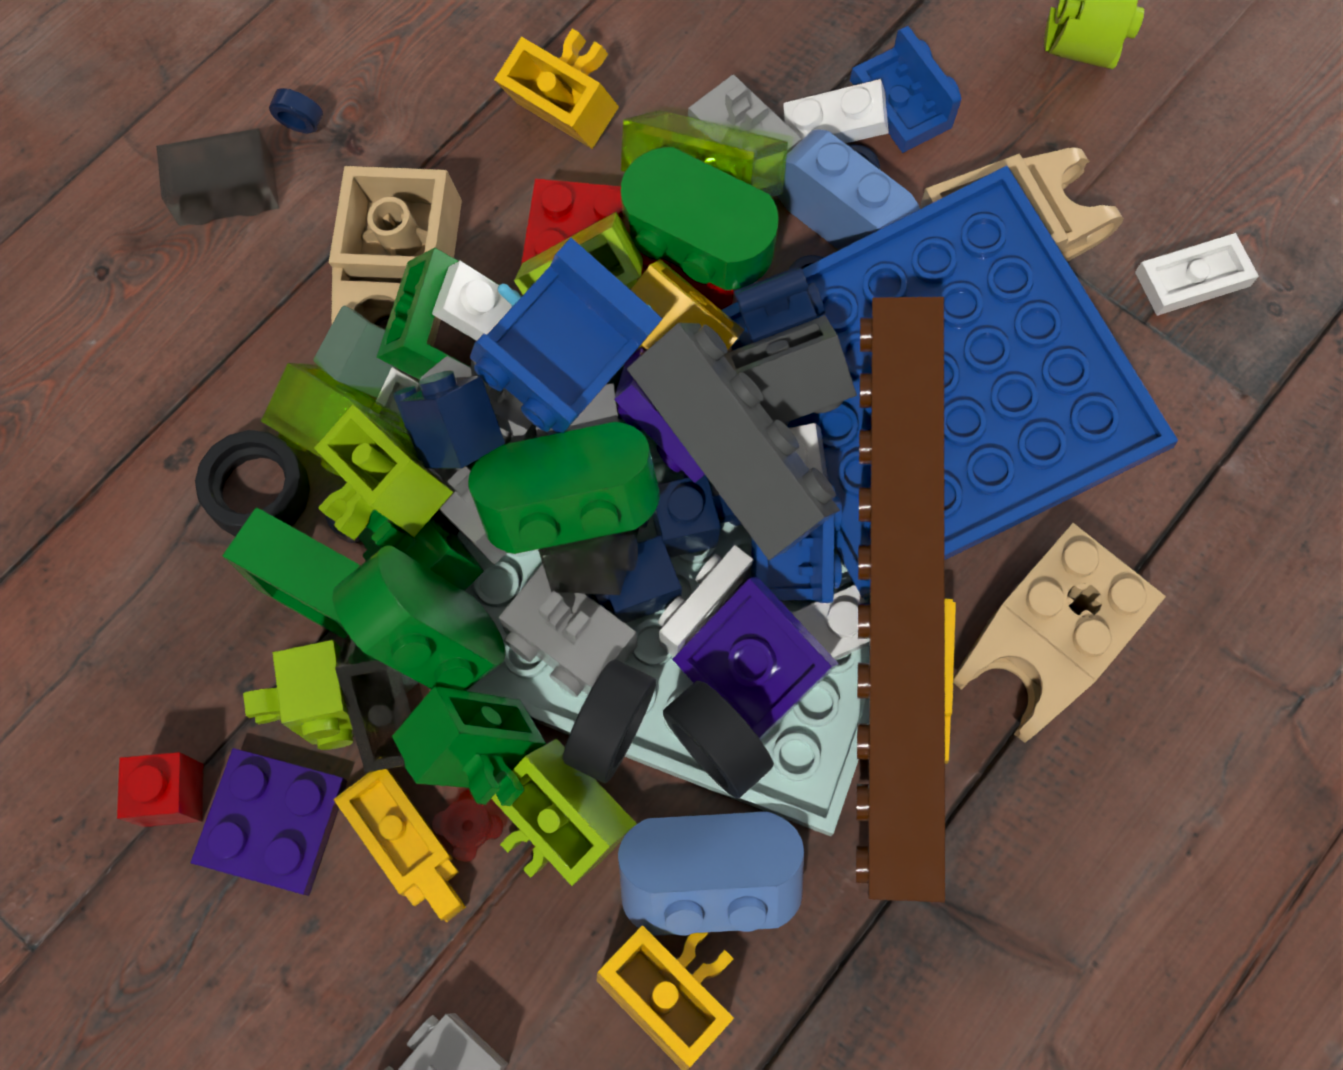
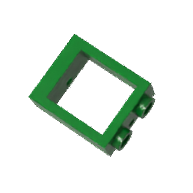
(411, 317)
(290, 568)

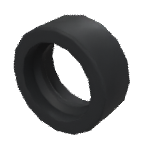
(233, 452)
(609, 720)
(718, 738)

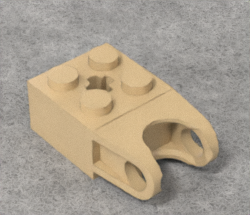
(1043, 181)
(381, 226)
(1050, 644)

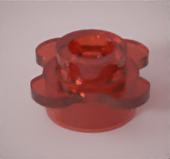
(450, 825)

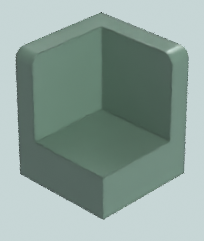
(351, 352)

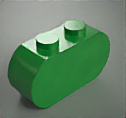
(699, 218)
(565, 487)
(418, 622)

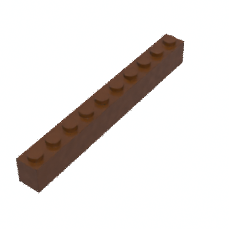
(906, 602)

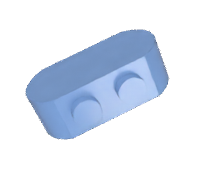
(840, 191)
(711, 873)

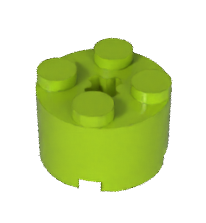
(1092, 30)

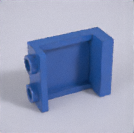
(564, 339)

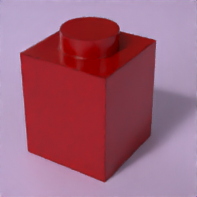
(160, 789)

